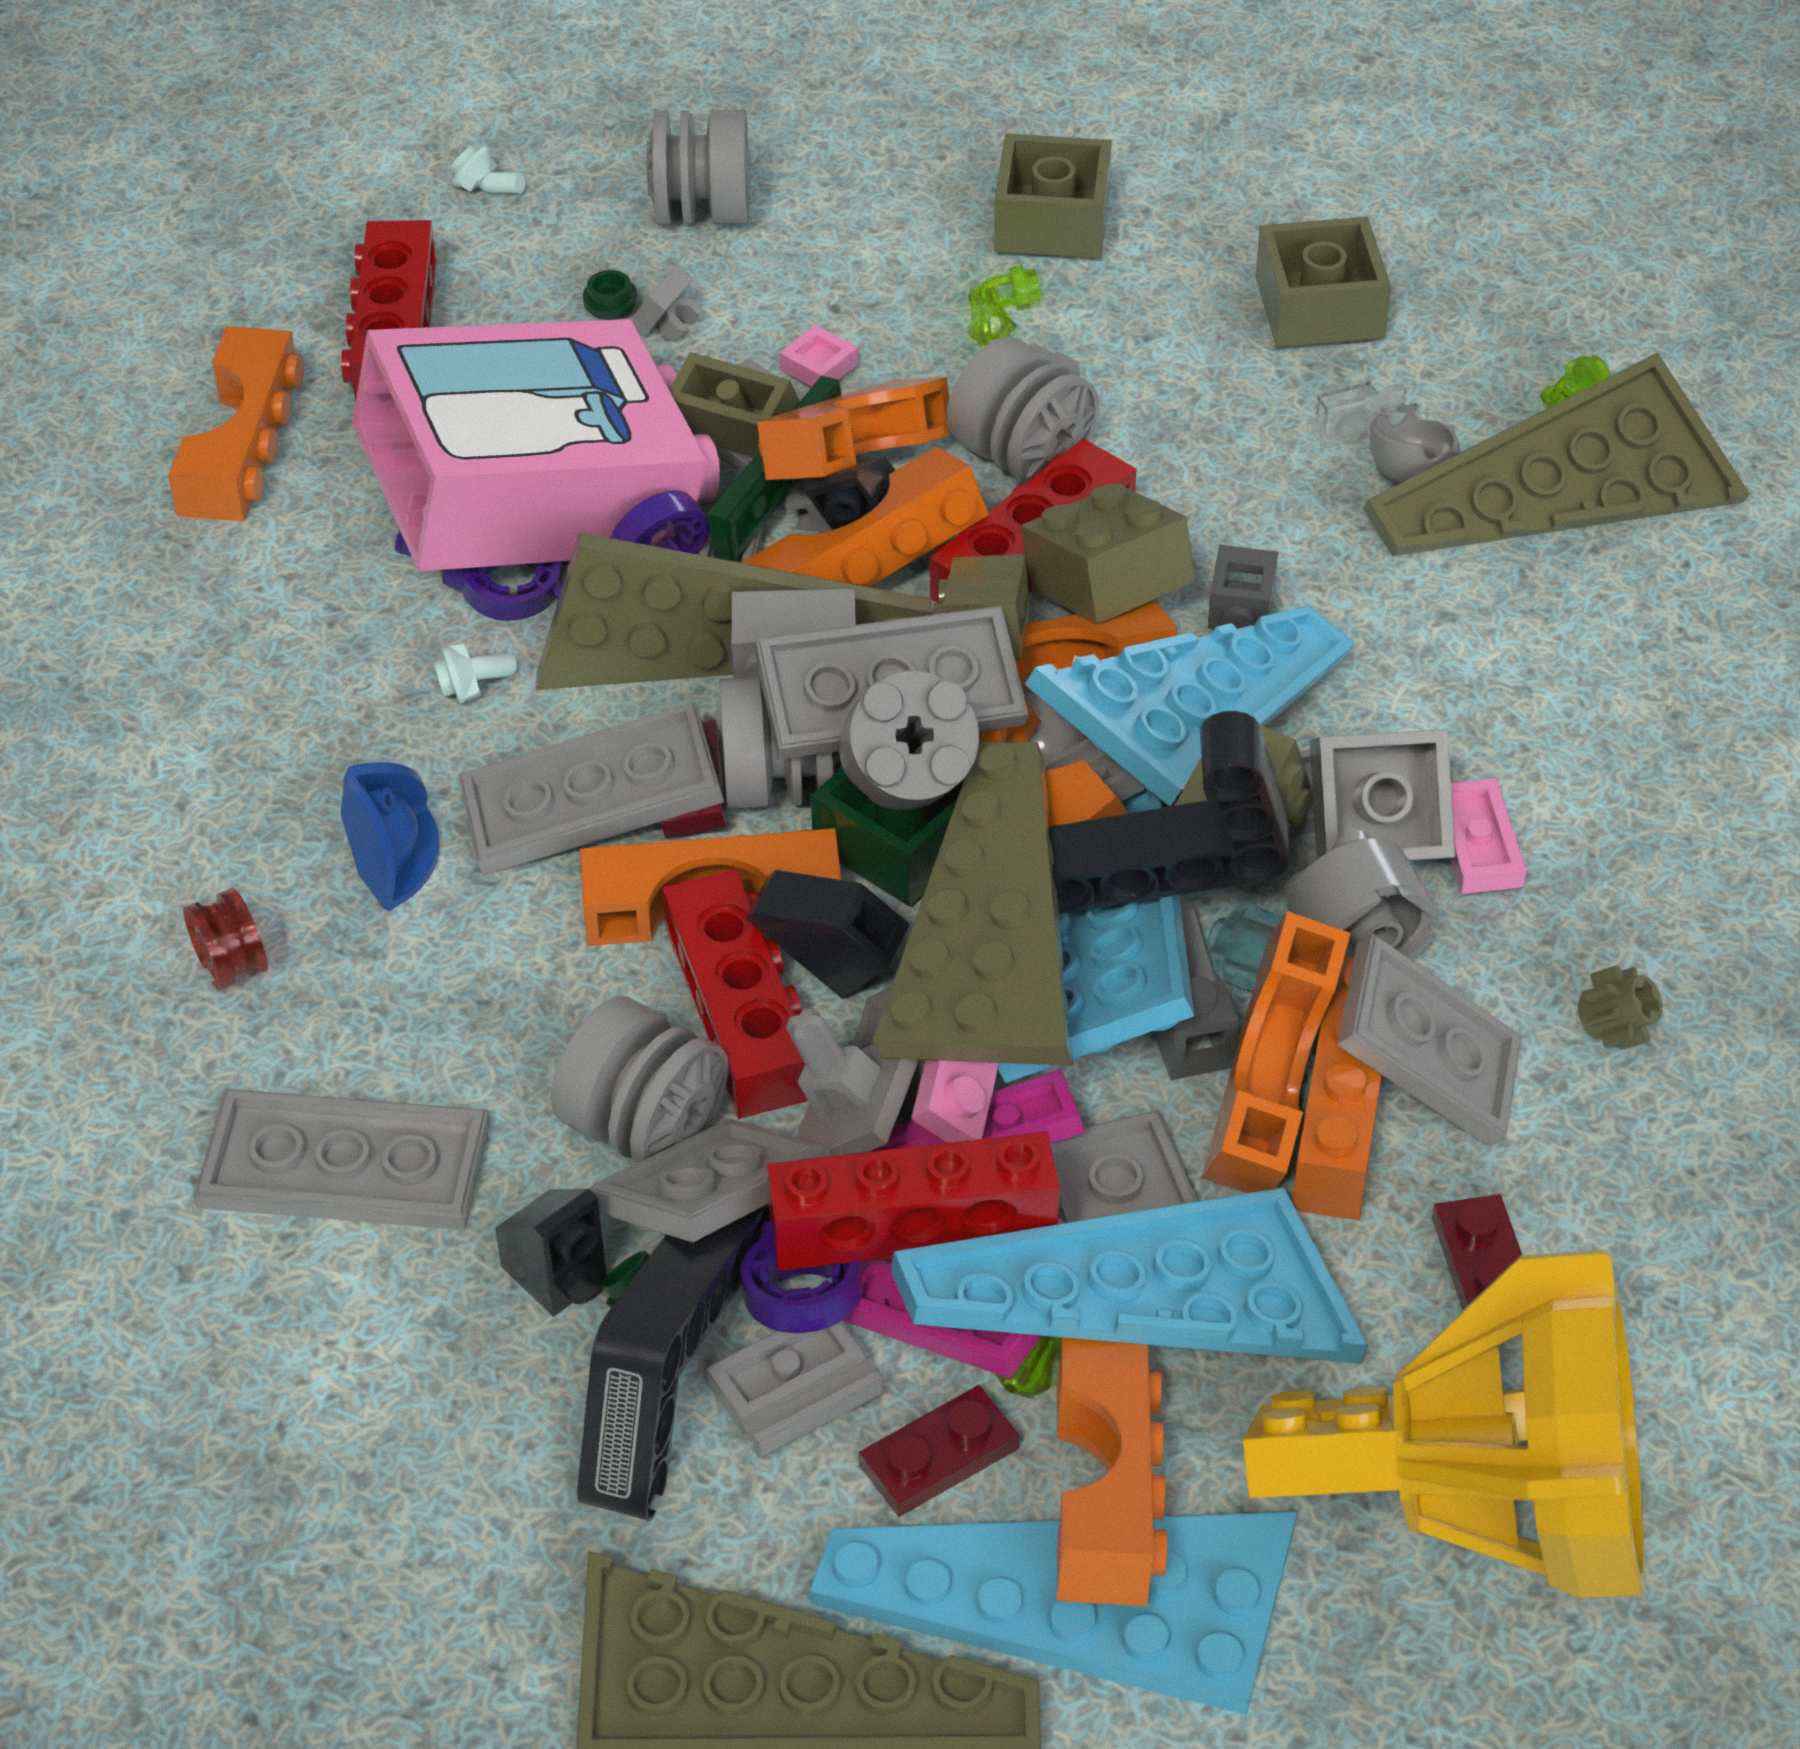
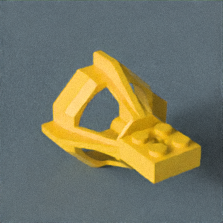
(1455, 1433)

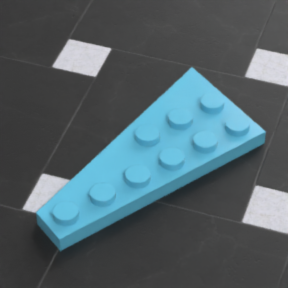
(1159, 692)
(1121, 970)
(1179, 1276)
(999, 1593)

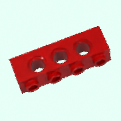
(393, 286)
(1063, 481)
(737, 989)
(909, 1198)

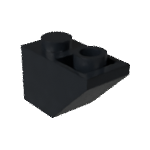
(851, 492)
(829, 927)
(555, 1248)

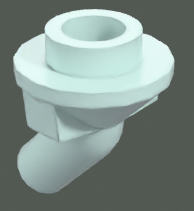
(476, 170)
(460, 673)

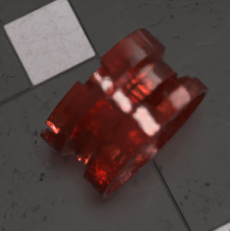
(225, 938)

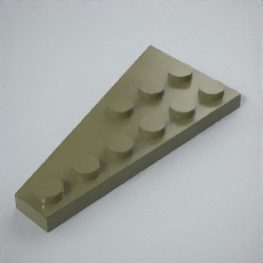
(1591, 460)
(667, 613)
(987, 937)
(748, 1674)

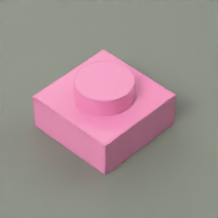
(818, 354)

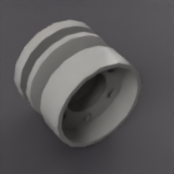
(700, 167)
(1020, 407)
(751, 751)
(638, 1080)

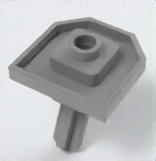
(848, 1089)

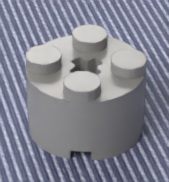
(935, 714)
(1365, 890)

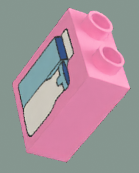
(522, 437)

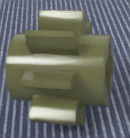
(1620, 1007)

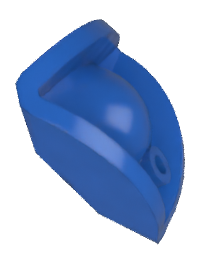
(389, 830)

